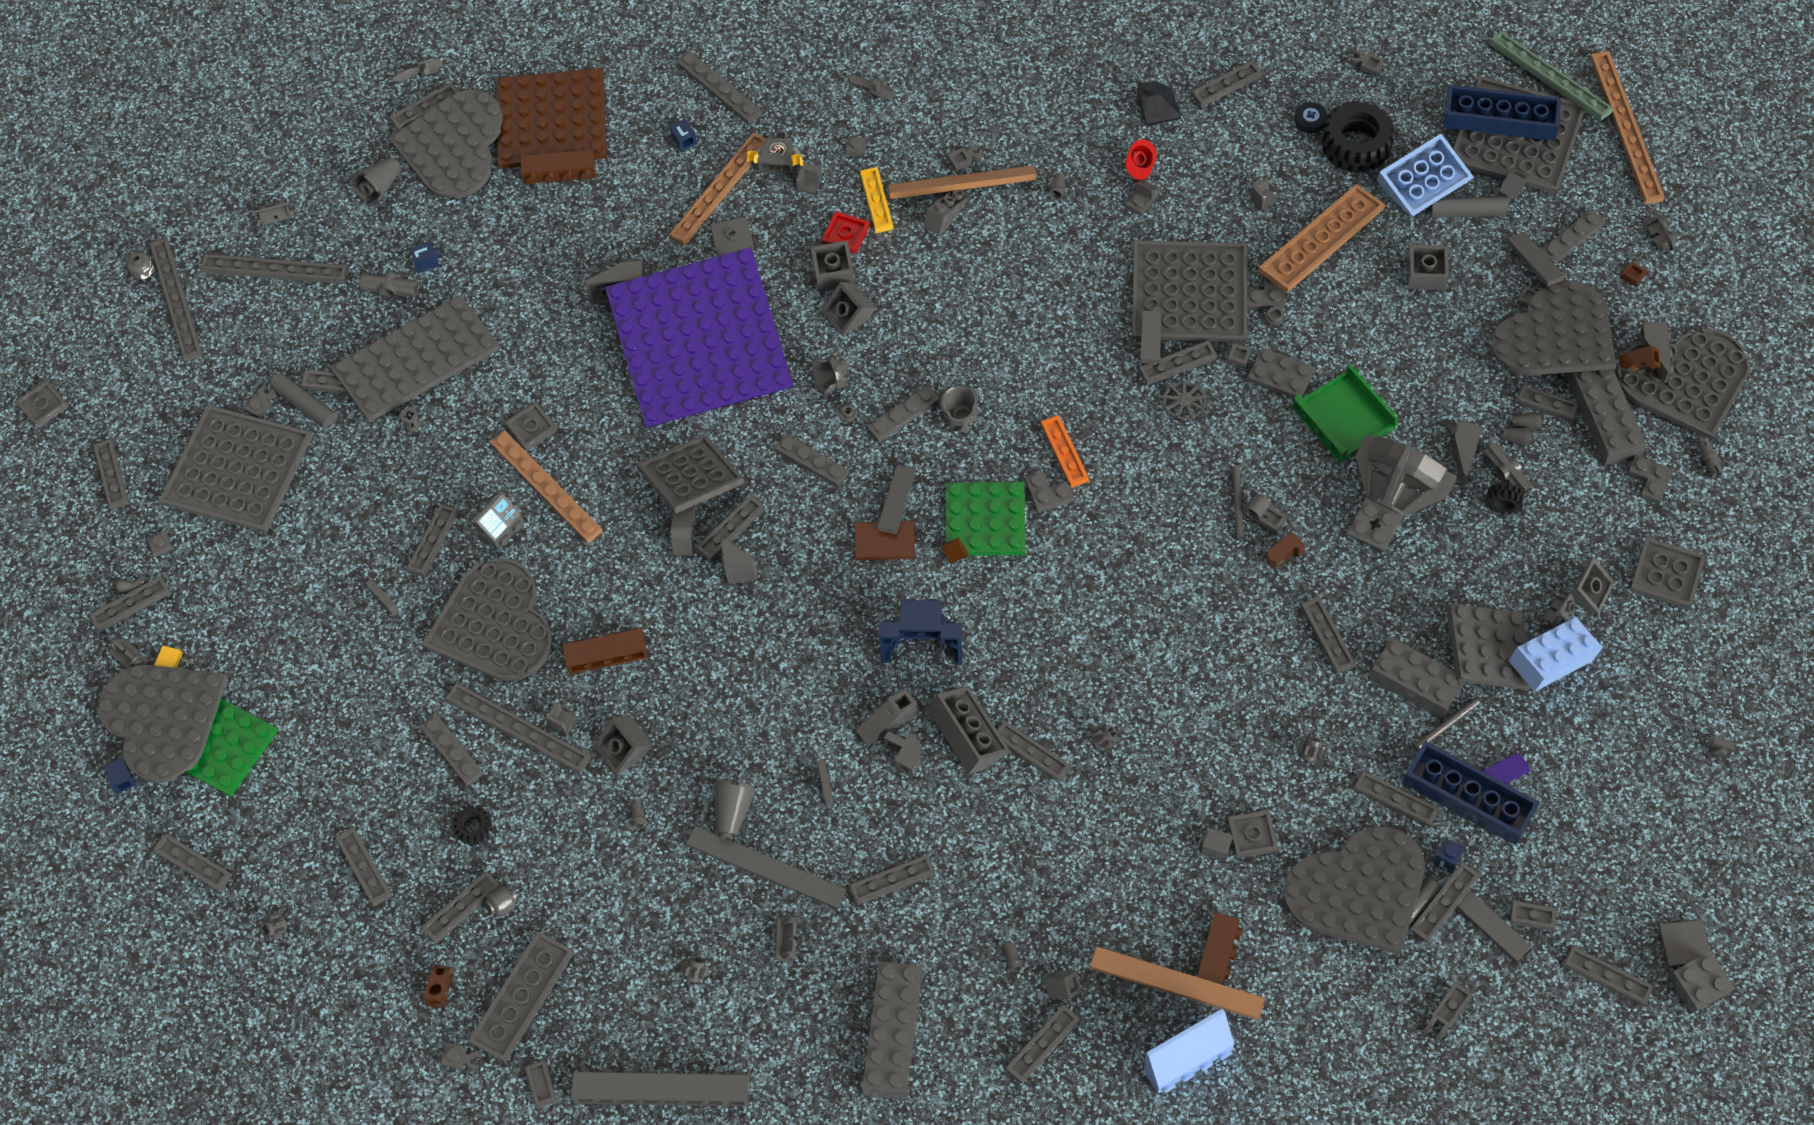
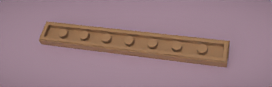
(962, 182)
(715, 192)
(1177, 983)

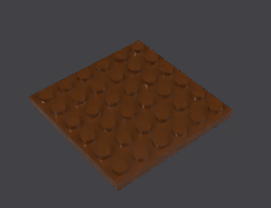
(551, 114)

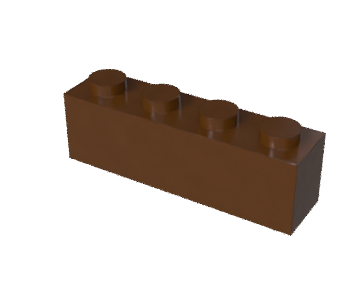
(558, 166)
(605, 650)
(1219, 949)

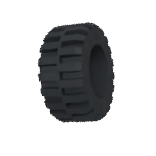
(1363, 118)

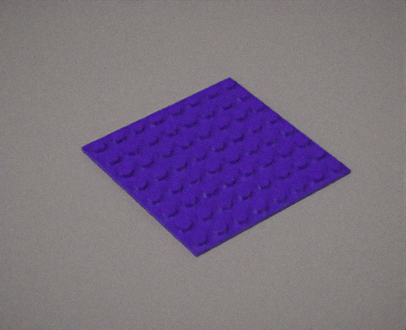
(698, 337)

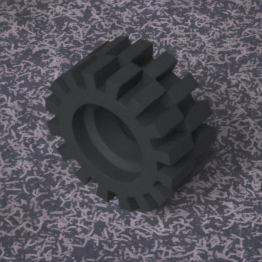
(1505, 498)
(474, 836)

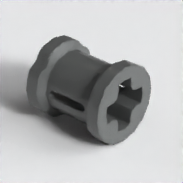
(412, 419)

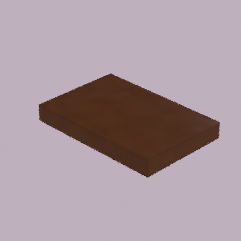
(879, 545)

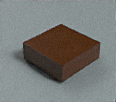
(1633, 274)
(954, 550)

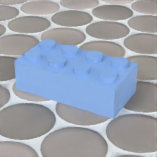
(1555, 654)

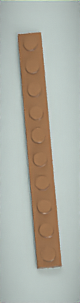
(1627, 128)

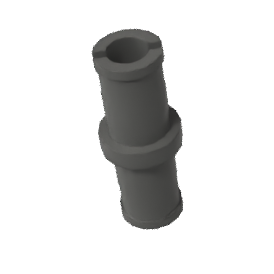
(1710, 457)

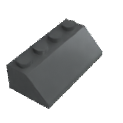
(967, 729)

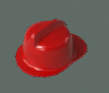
(1140, 159)

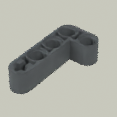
(683, 532)

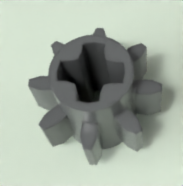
(1104, 736)
(1311, 748)
(273, 926)
(694, 969)

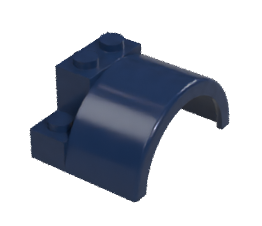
(920, 621)

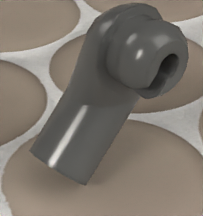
(126, 587)

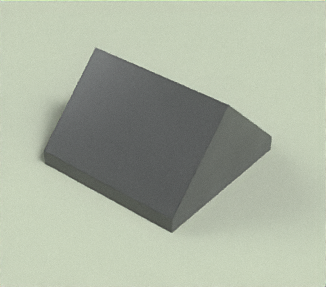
(738, 564)
(1592, 587)

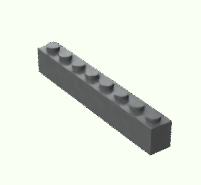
(661, 1088)

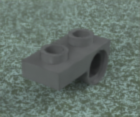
(1264, 514)

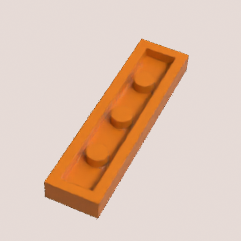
(1064, 451)

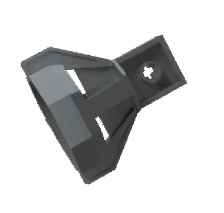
(1390, 498)

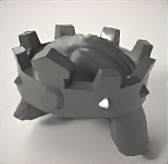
(830, 373)
(959, 406)

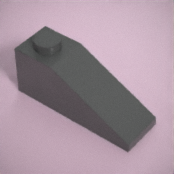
(1464, 446)

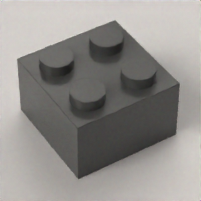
(832, 264)
(1427, 267)
(1700, 982)

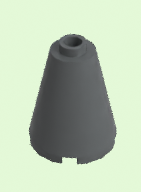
(375, 180)
(731, 806)

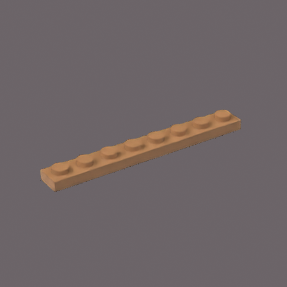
(546, 486)

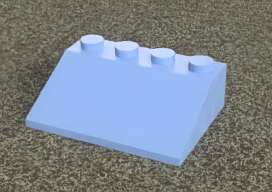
(1424, 176)
(1189, 1052)

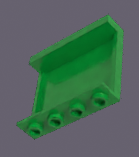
(1345, 413)

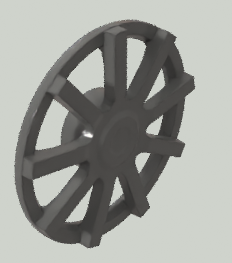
(1184, 400)

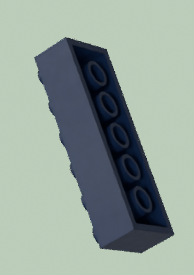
(1502, 112)
(1470, 792)

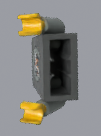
(776, 155)

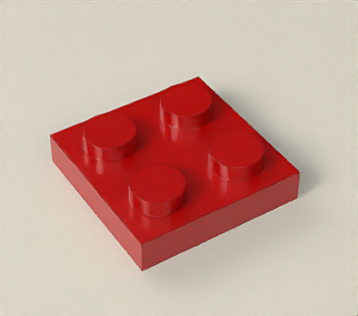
(846, 228)

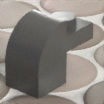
(908, 750)

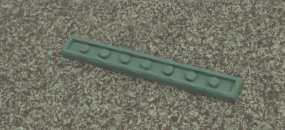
(1551, 76)

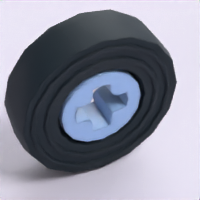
(1308, 124)

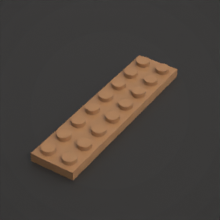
(1321, 238)

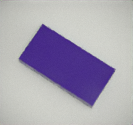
(1509, 769)

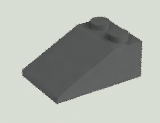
(620, 273)

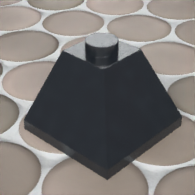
(1157, 103)

